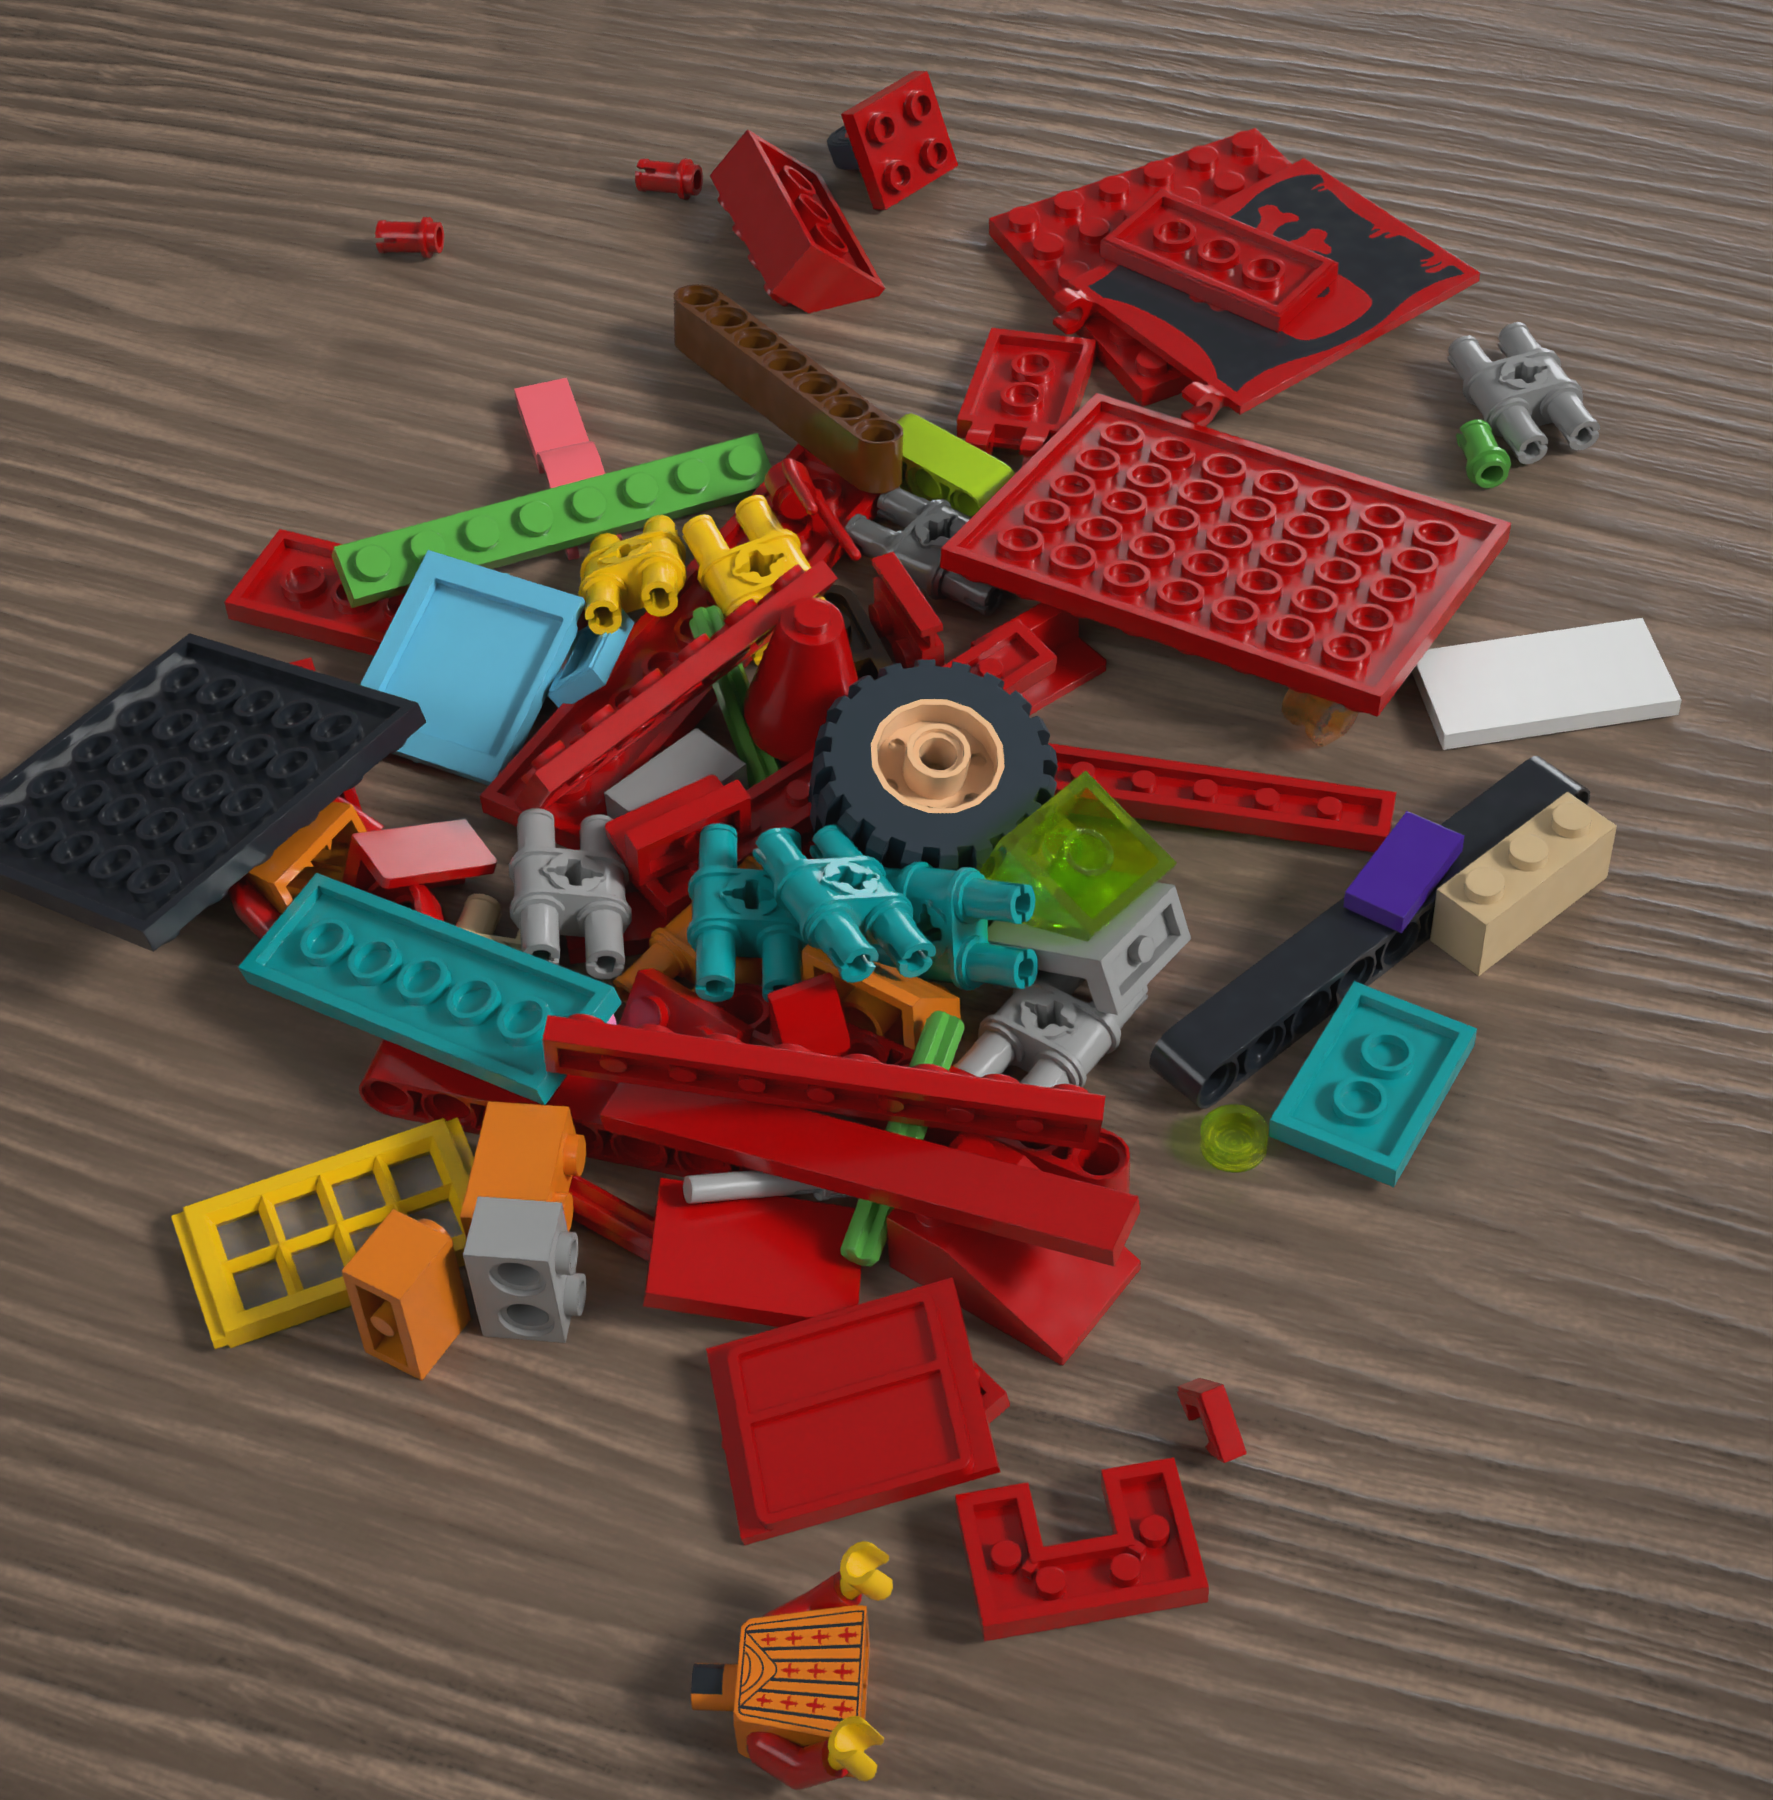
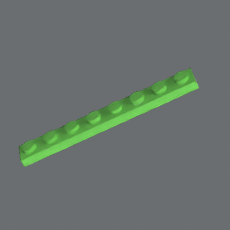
(555, 517)

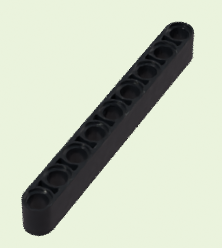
(1314, 969)

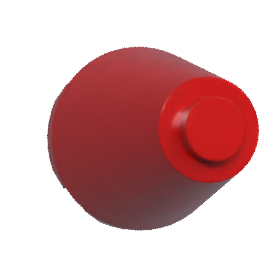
(799, 678)

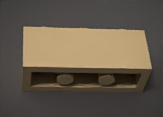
(1522, 883)

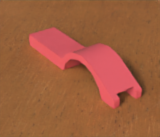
(558, 436)

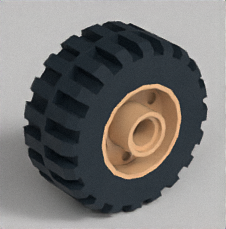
(930, 765)

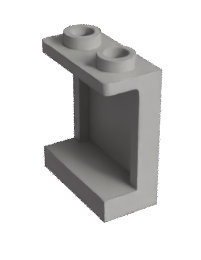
(1119, 957)

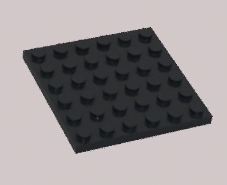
(186, 785)

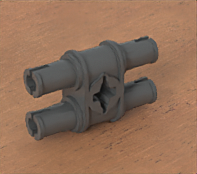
(919, 546)

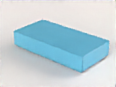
(589, 663)

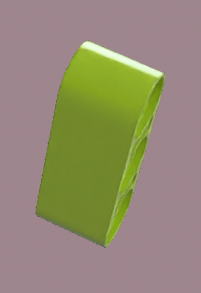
(948, 467)

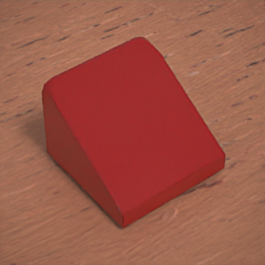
(809, 1016)

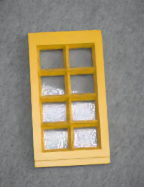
(280, 1244)

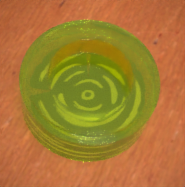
(1234, 1138)

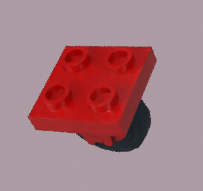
(895, 140)

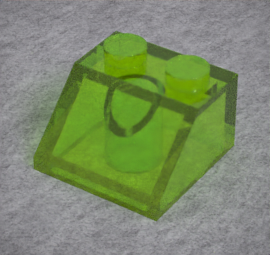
(1080, 859)

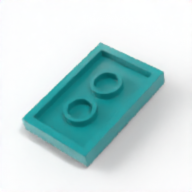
(1373, 1083)

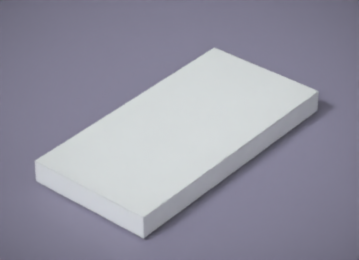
(1545, 683)

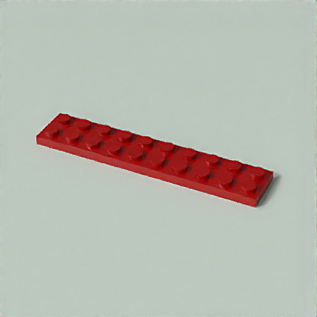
(654, 645)

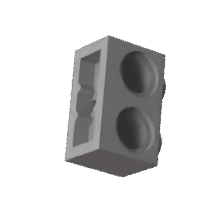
(523, 1269)

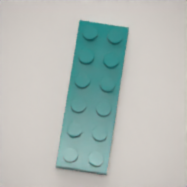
(423, 984)

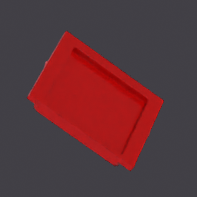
(850, 1411)

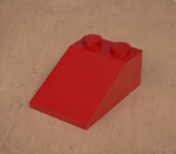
(1015, 1286)

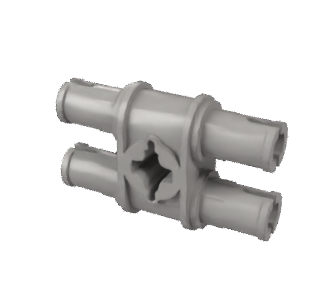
(1523, 392)
(570, 892)
(1047, 1033)

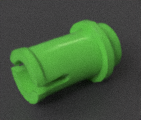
(1486, 462)

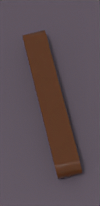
(789, 389)

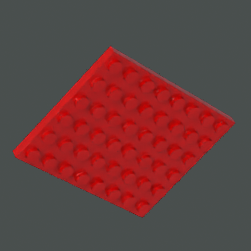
(1230, 551)

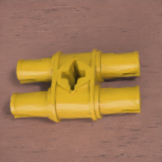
(747, 569)
(632, 574)

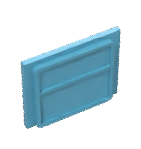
(475, 659)

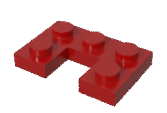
(1138, 1570)

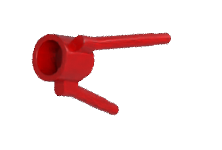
(795, 497)

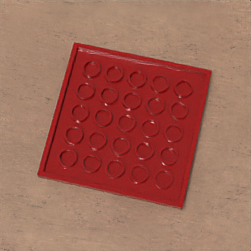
(1063, 236)

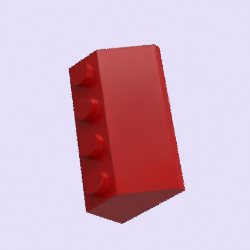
(793, 228)

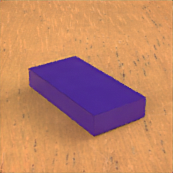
(1403, 871)

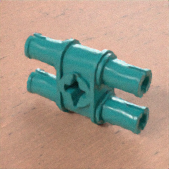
(843, 903)
(954, 916)
(738, 918)

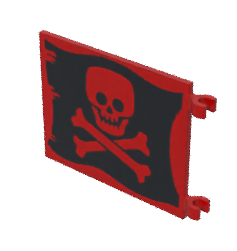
(1382, 282)

